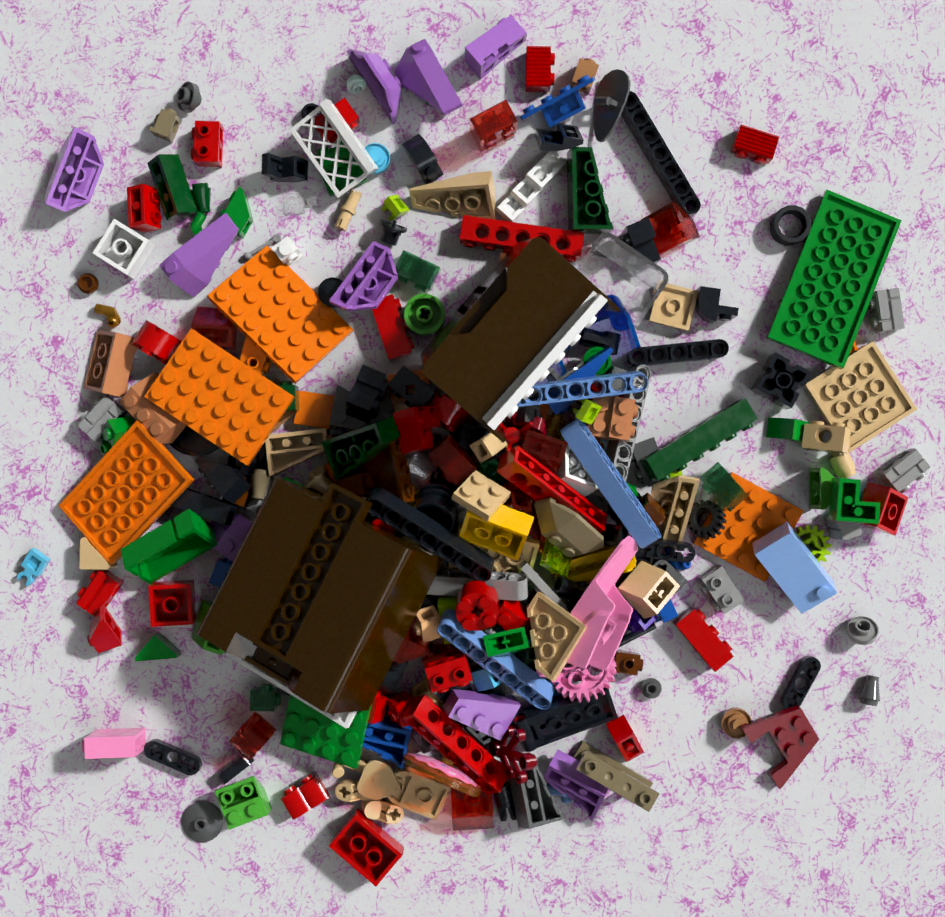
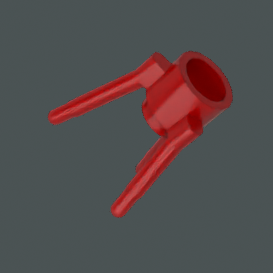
(512, 434)

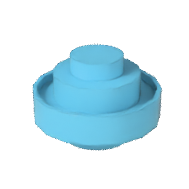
(379, 155)

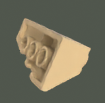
(461, 195)

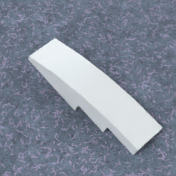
(531, 186)

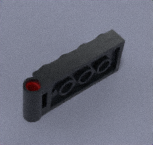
(563, 719)

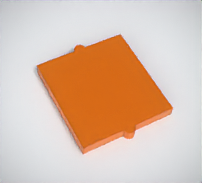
(314, 409)

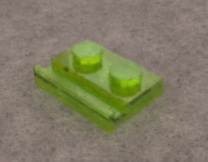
(555, 560)

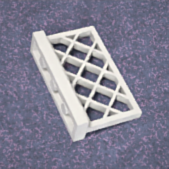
(350, 142)

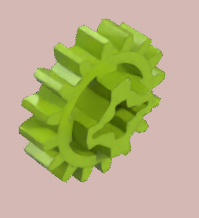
(811, 539)

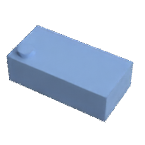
(794, 568)

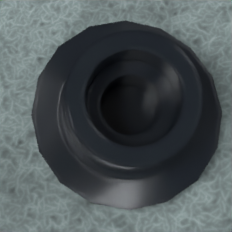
(391, 232)

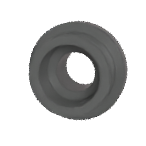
(646, 683)

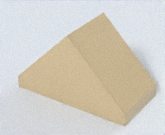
(91, 558)

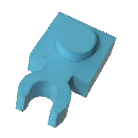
(34, 565)

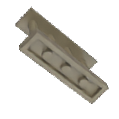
(615, 776)

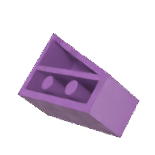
(494, 46)
(482, 712)
(576, 785)

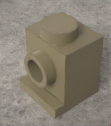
(166, 125)

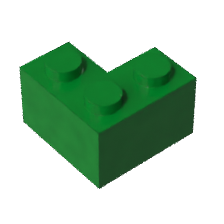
(846, 503)

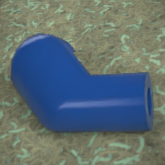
(678, 565)

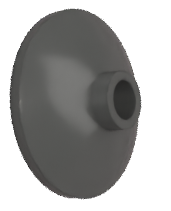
(205, 812)

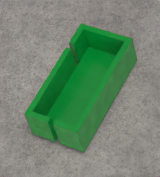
(168, 546)

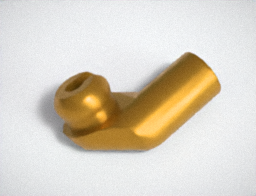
(111, 314)

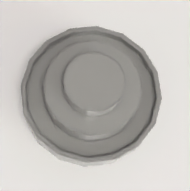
(862, 630)

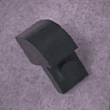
(423, 158)
(284, 169)
(708, 306)
(392, 679)

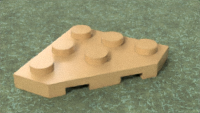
(552, 634)

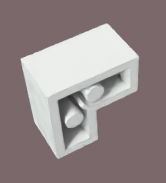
(575, 475)

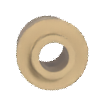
(842, 464)

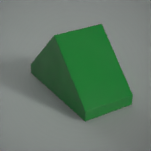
(785, 429)
(506, 642)
(158, 648)

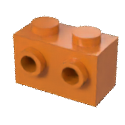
(255, 358)

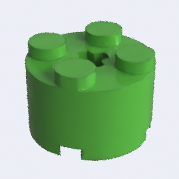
(429, 304)

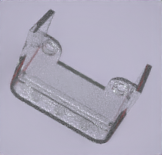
(631, 266)

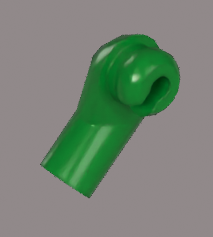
(196, 225)

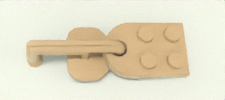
(417, 793)

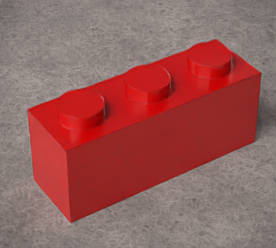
(393, 328)
(703, 638)

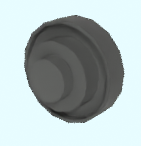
(188, 97)

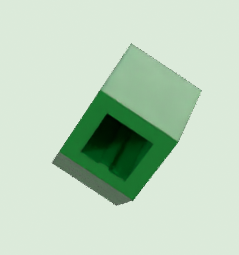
(239, 211)
(114, 431)

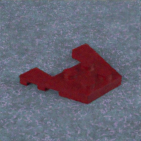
(790, 734)

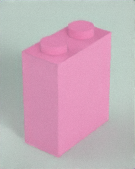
(114, 743)

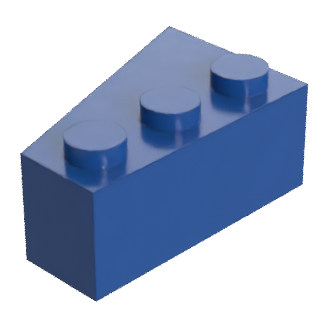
(388, 740)

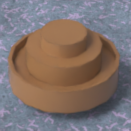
(732, 720)

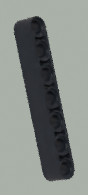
(659, 145)
(430, 534)

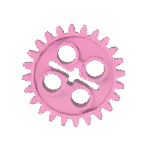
(589, 684)

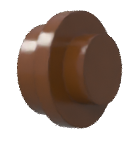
(88, 283)

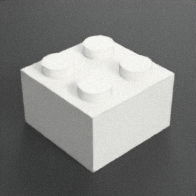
(123, 248)

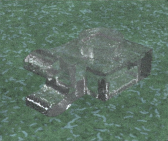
(295, 203)

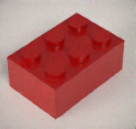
(366, 847)

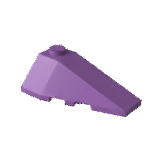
(425, 77)
(197, 259)

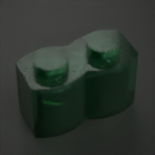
(417, 271)

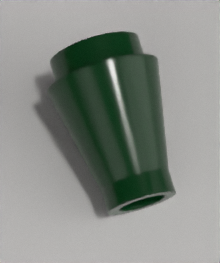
(202, 195)

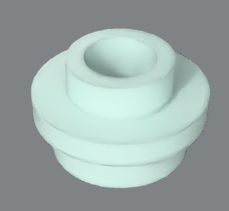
(356, 84)

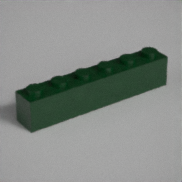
(698, 440)

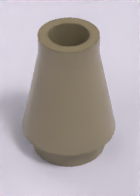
(260, 481)

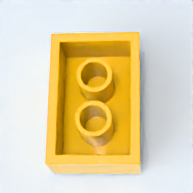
(502, 533)

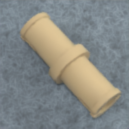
(348, 210)

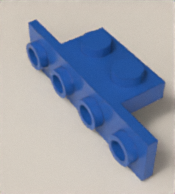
(561, 106)

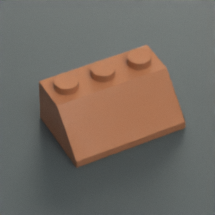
(110, 363)
(157, 421)

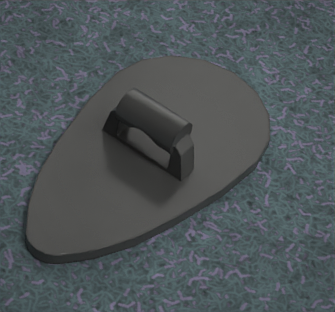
(610, 102)
(553, 374)

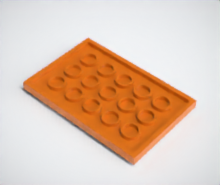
(280, 314)
(219, 397)
(125, 492)

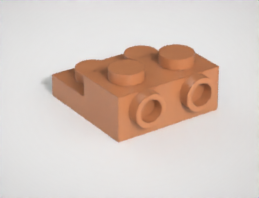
(614, 418)

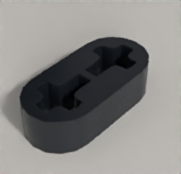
(234, 770)

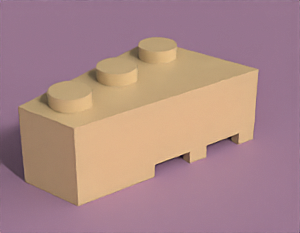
(293, 448)

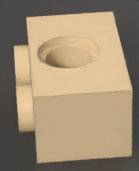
(837, 442)

